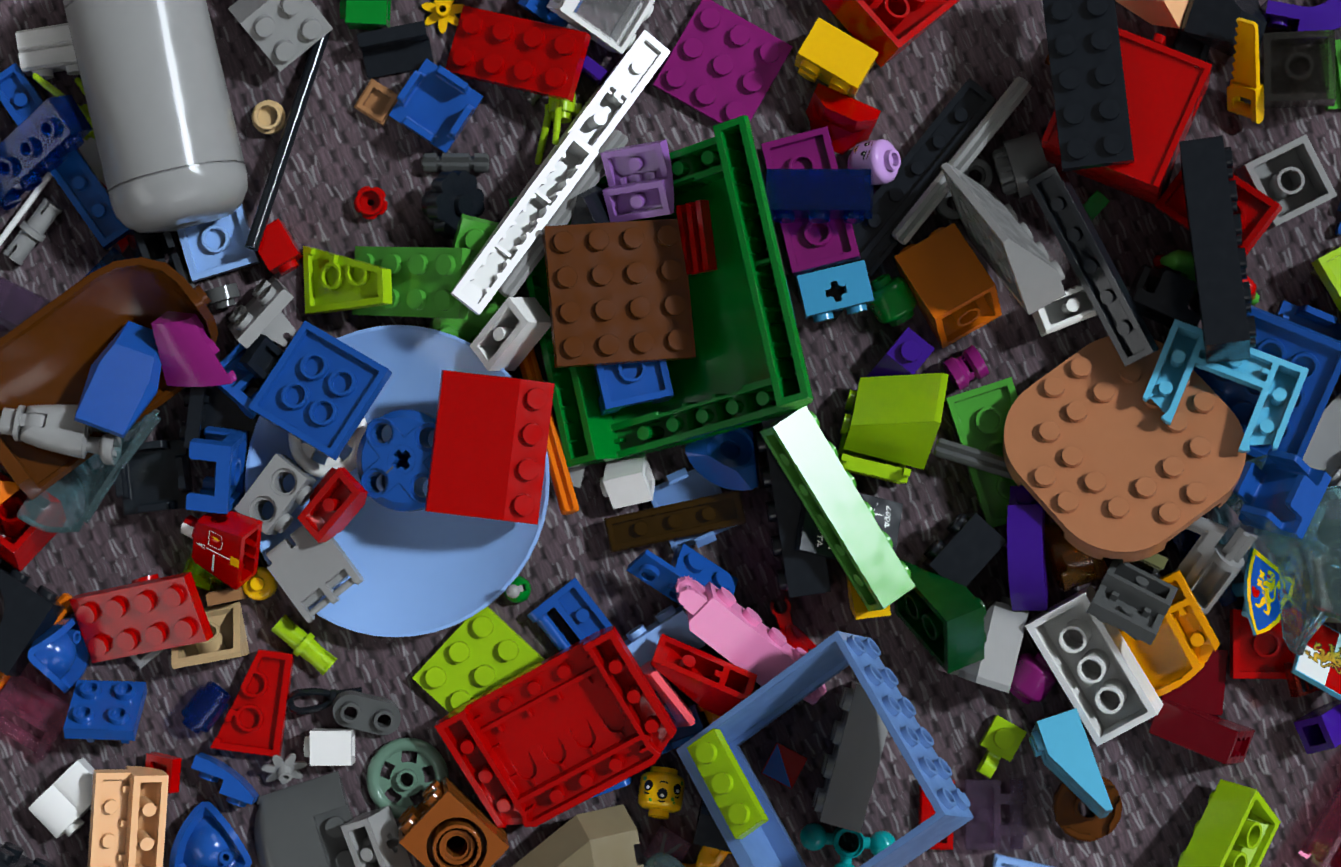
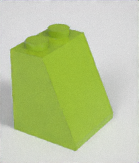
(895, 417)

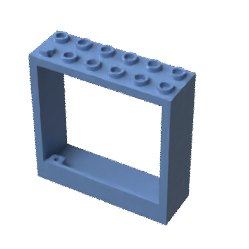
(770, 842)

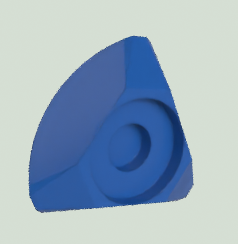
(727, 459)
(61, 654)
(208, 841)

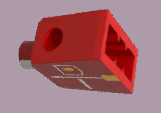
(225, 545)

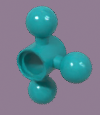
(814, 838)

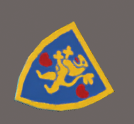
(1260, 593)

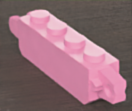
(738, 632)

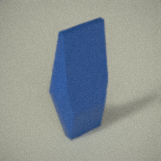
(121, 381)

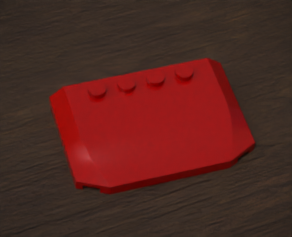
(559, 731)

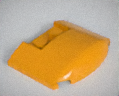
(1181, 643)

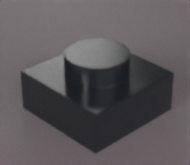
(261, 357)

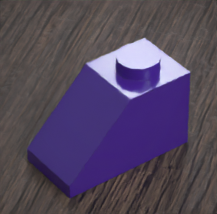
(903, 356)

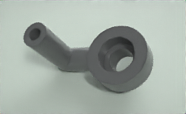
(222, 296)

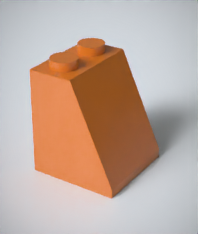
(949, 284)

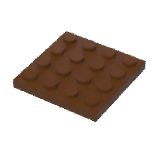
(618, 293)

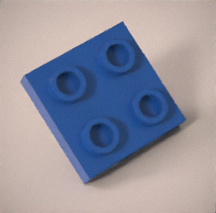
(105, 710)

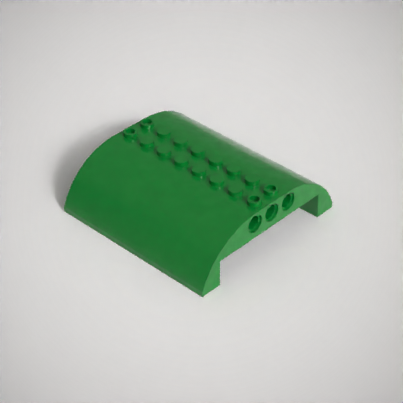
(742, 318)

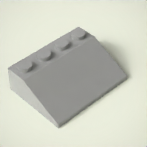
(1005, 243)

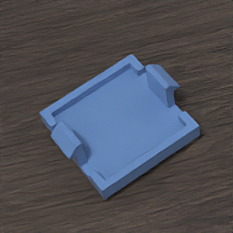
(684, 487)

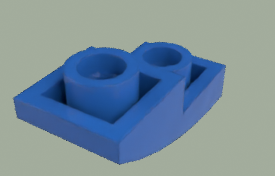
(234, 785)

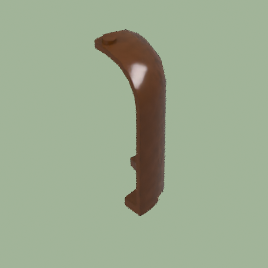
(54, 348)

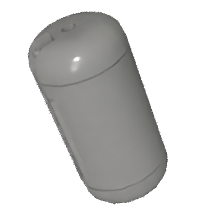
(158, 111)

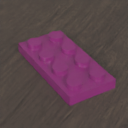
(807, 243)

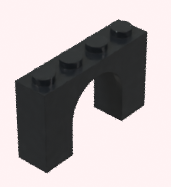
(26, 617)

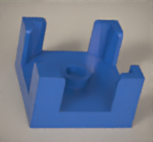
(632, 384)
(229, 451)

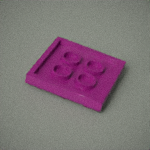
(722, 64)

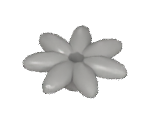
(285, 769)

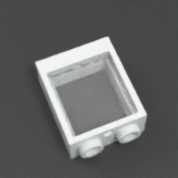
(607, 21)

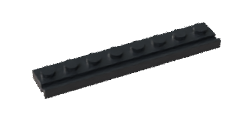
(916, 174)

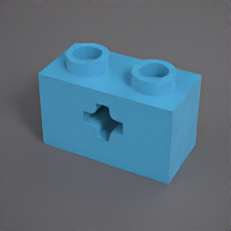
(850, 277)

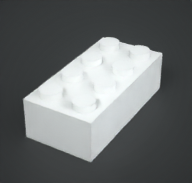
(1094, 667)

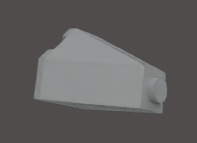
(1004, 638)

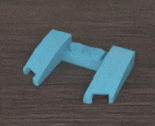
(1272, 376)

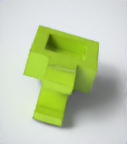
(1001, 741)

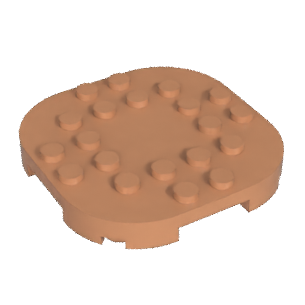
(1108, 460)

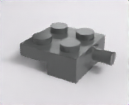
(1132, 600)

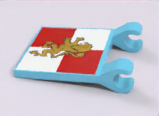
(1321, 661)

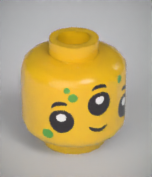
(661, 792)

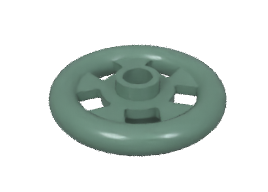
(392, 753)

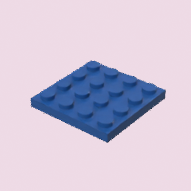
(1297, 345)

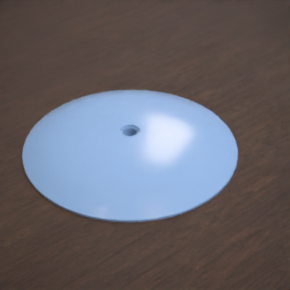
(415, 565)

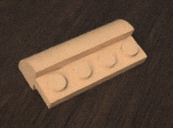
(128, 817)

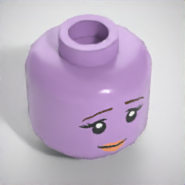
(879, 157)

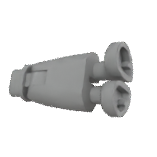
(56, 431)

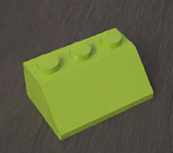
(1232, 829)

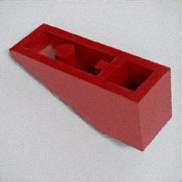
(701, 676)

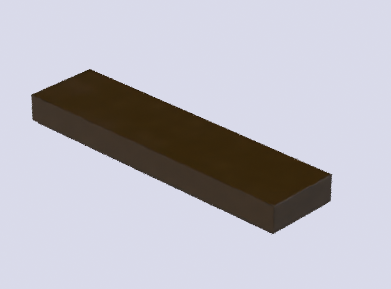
(675, 521)

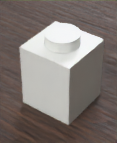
(628, 481)
(330, 747)

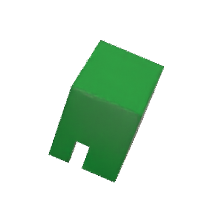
(1095, 204)

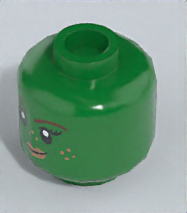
(892, 300)

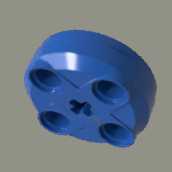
(401, 459)

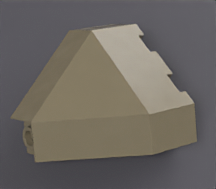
(589, 840)

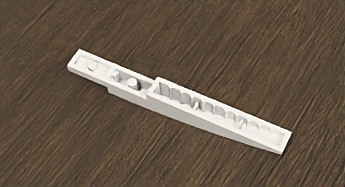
(559, 173)

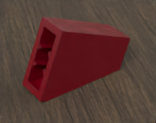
(1202, 732)

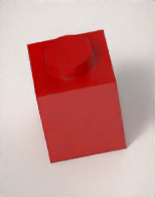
(279, 249)

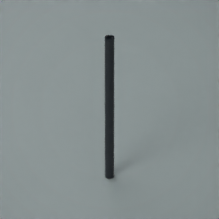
(286, 143)

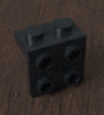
(213, 408)

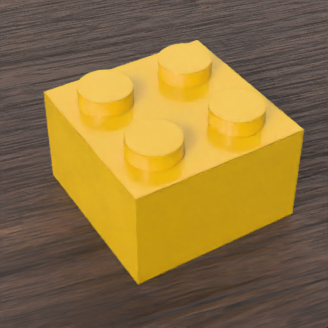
(834, 58)

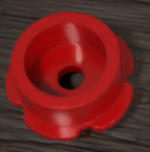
(361, 202)

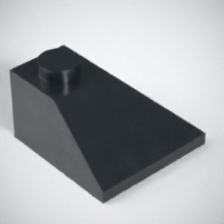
(1215, 21)

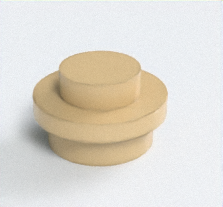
(268, 117)

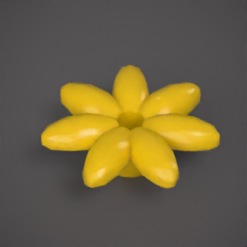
(442, 17)

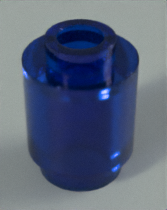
(205, 707)

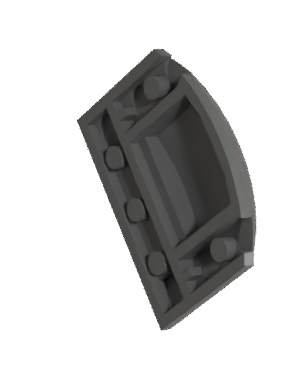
(303, 825)

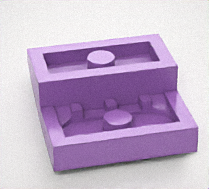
(638, 181)

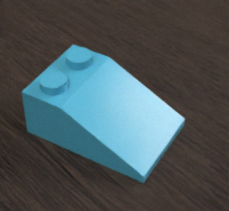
(1069, 756)

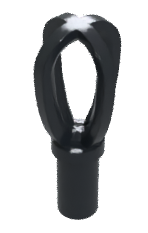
(331, 694)

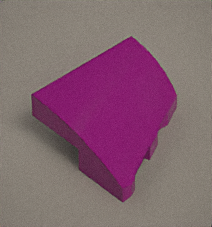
(188, 352)

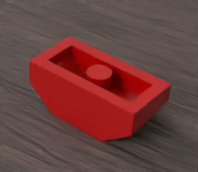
(846, 117)
(333, 504)

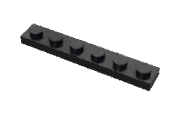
(1092, 265)

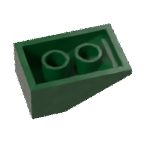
(944, 618)

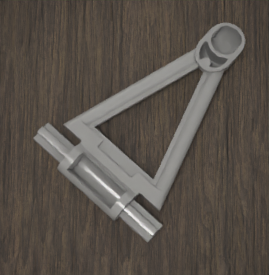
(1213, 565)

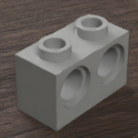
(270, 488)

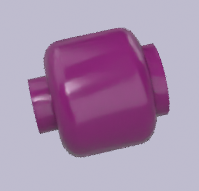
(1032, 678)

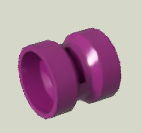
(962, 373)

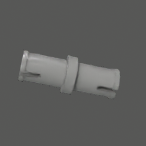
(32, 231)

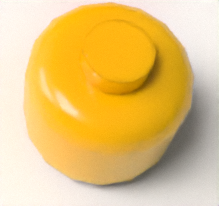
(261, 585)

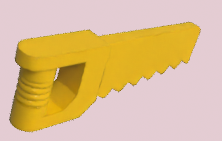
(1246, 73)

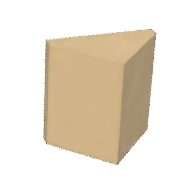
(227, 643)

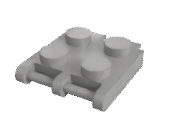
(311, 571)

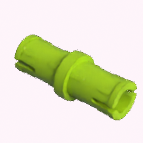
(303, 644)

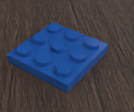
(320, 390)

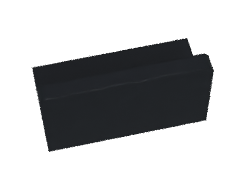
(395, 49)

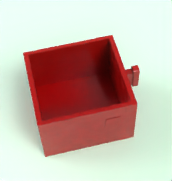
(1162, 103)

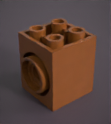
(446, 814)

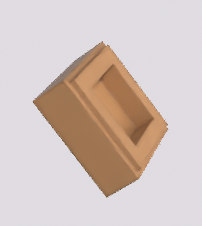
(376, 102)
(224, 596)

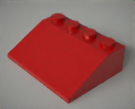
(888, 24)
(489, 447)

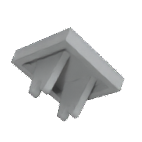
(263, 315)

